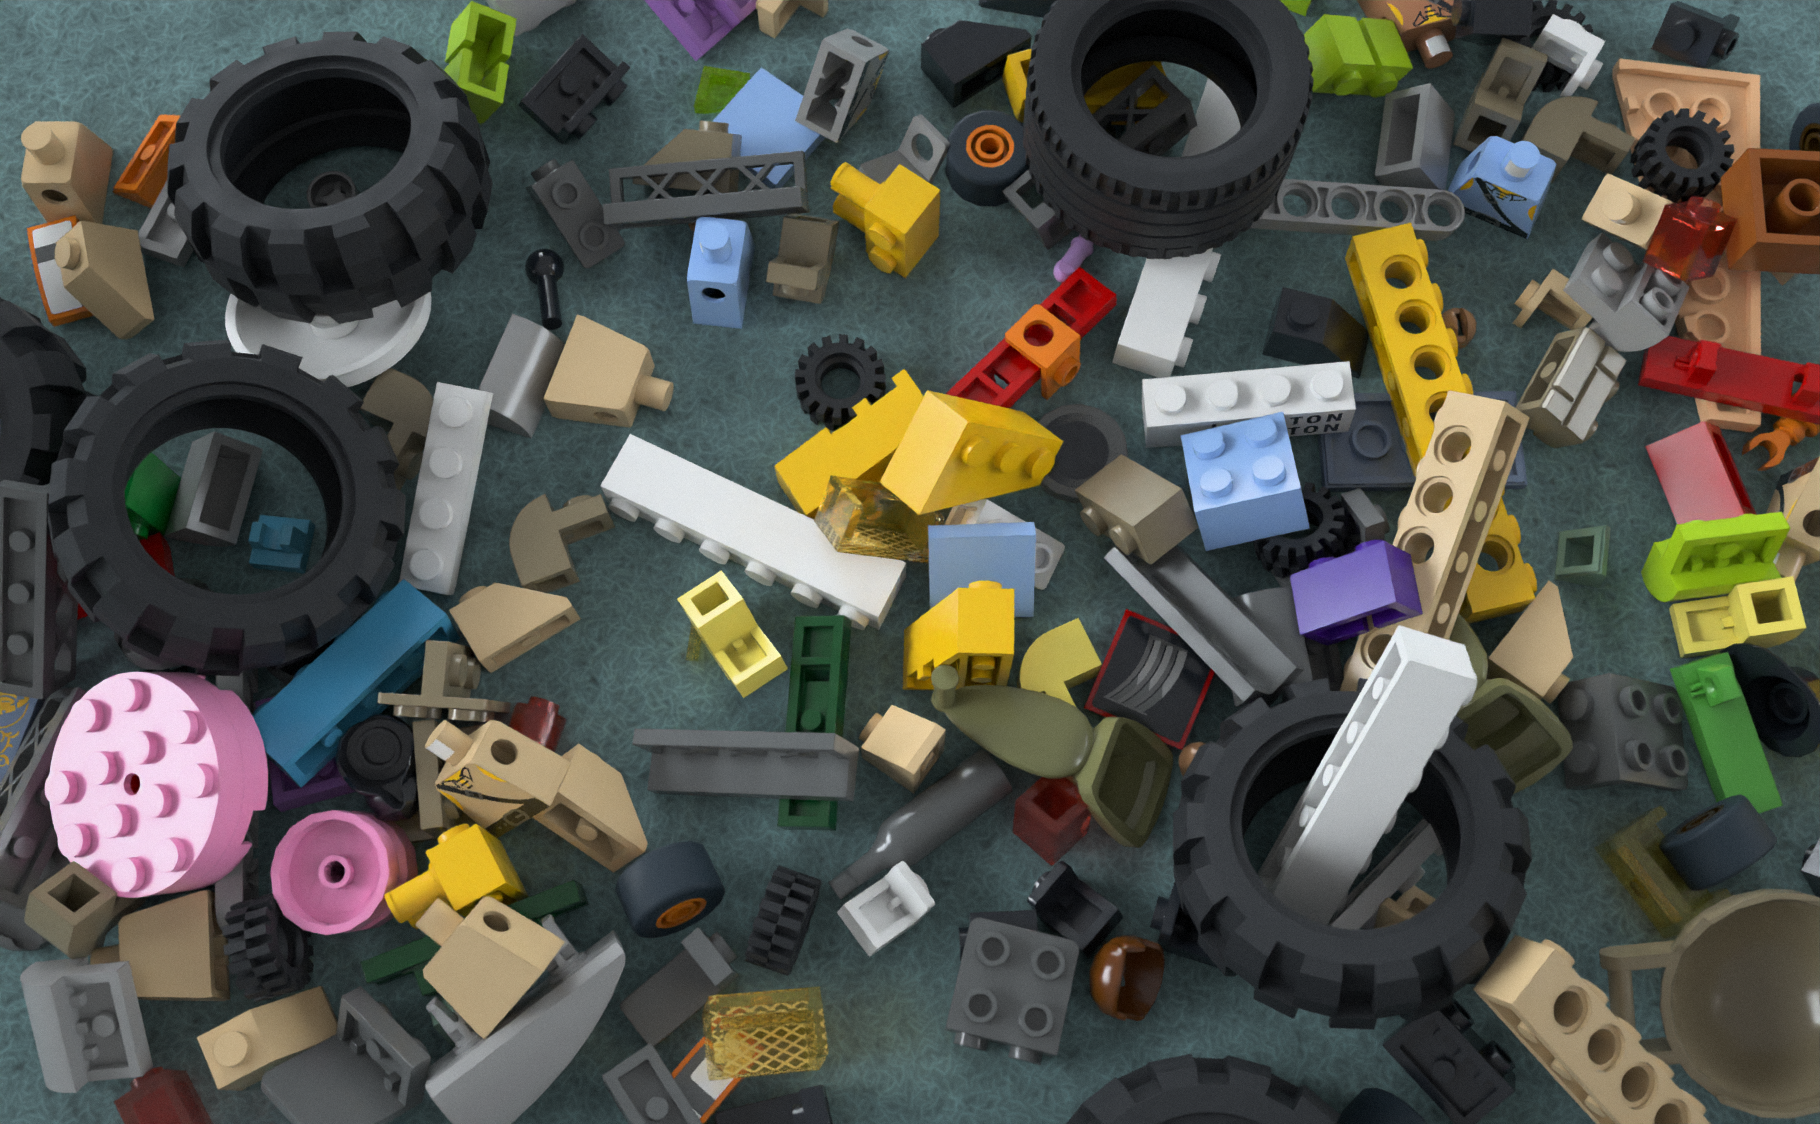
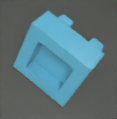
(280, 543)

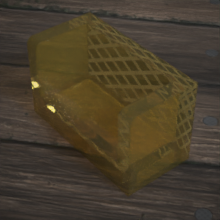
(872, 521)
(1649, 876)
(764, 1033)

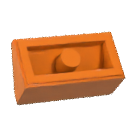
(149, 165)

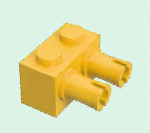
(896, 216)
(461, 872)

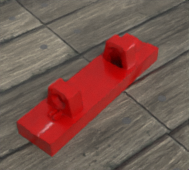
(1077, 302)
(1732, 378)

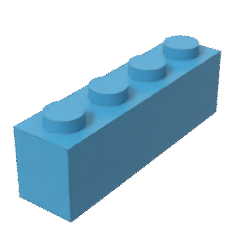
(342, 684)

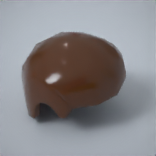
(1142, 967)

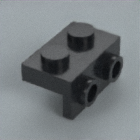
(573, 89)

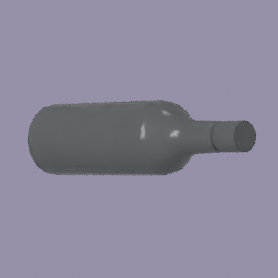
(929, 820)

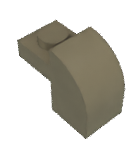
(1500, 94)
(1567, 130)
(803, 258)
(404, 411)
(542, 536)
(76, 910)

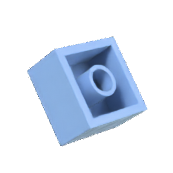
(1244, 481)

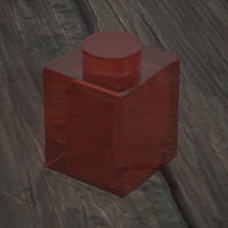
(1690, 239)
(1051, 818)
(162, 1099)

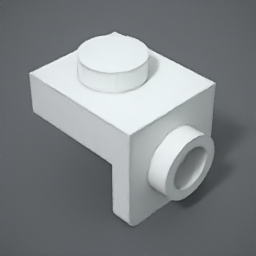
(1571, 50)
(887, 908)

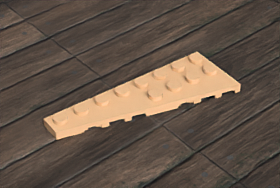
(1729, 303)

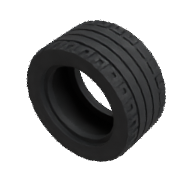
(1150, 201)

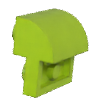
(1714, 556)

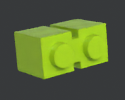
(478, 49)
(1356, 56)

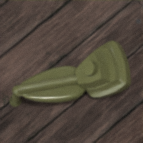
(1510, 719)
(1116, 765)

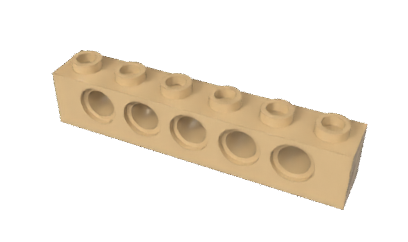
(1457, 533)
(1581, 1040)

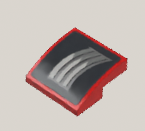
(1151, 679)

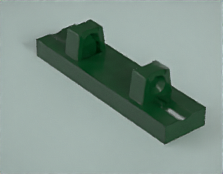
(816, 703)
(417, 954)

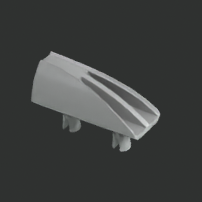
(533, 1043)

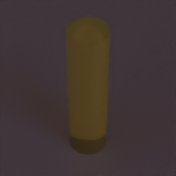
(694, 645)

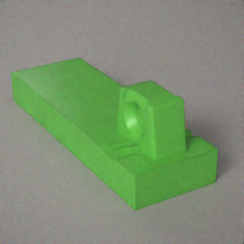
(1725, 731)

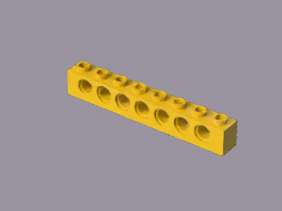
(1400, 255)

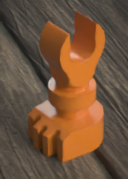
(1785, 433)

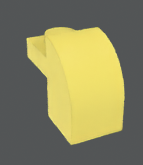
(1752, 613)
(732, 634)
(1059, 661)

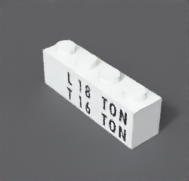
(1310, 396)

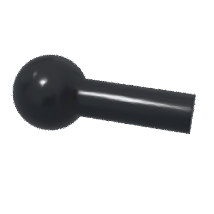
(544, 269)

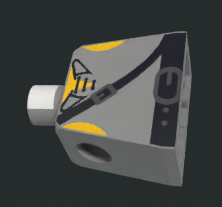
(846, 70)

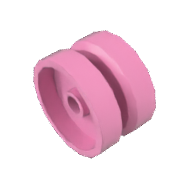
(337, 869)

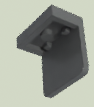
(1623, 733)
(1012, 990)
(356, 1076)

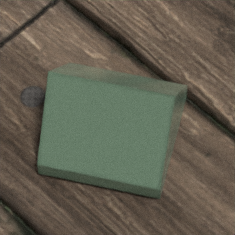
(1583, 555)

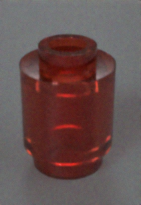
(539, 721)

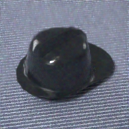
(1779, 698)

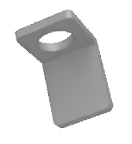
(908, 155)

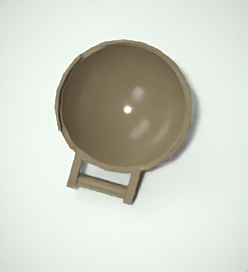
(1737, 1000)

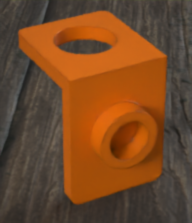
(1058, 358)

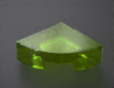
(718, 88)

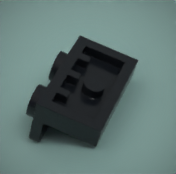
(1453, 1063)

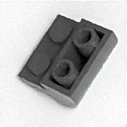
(1277, 615)

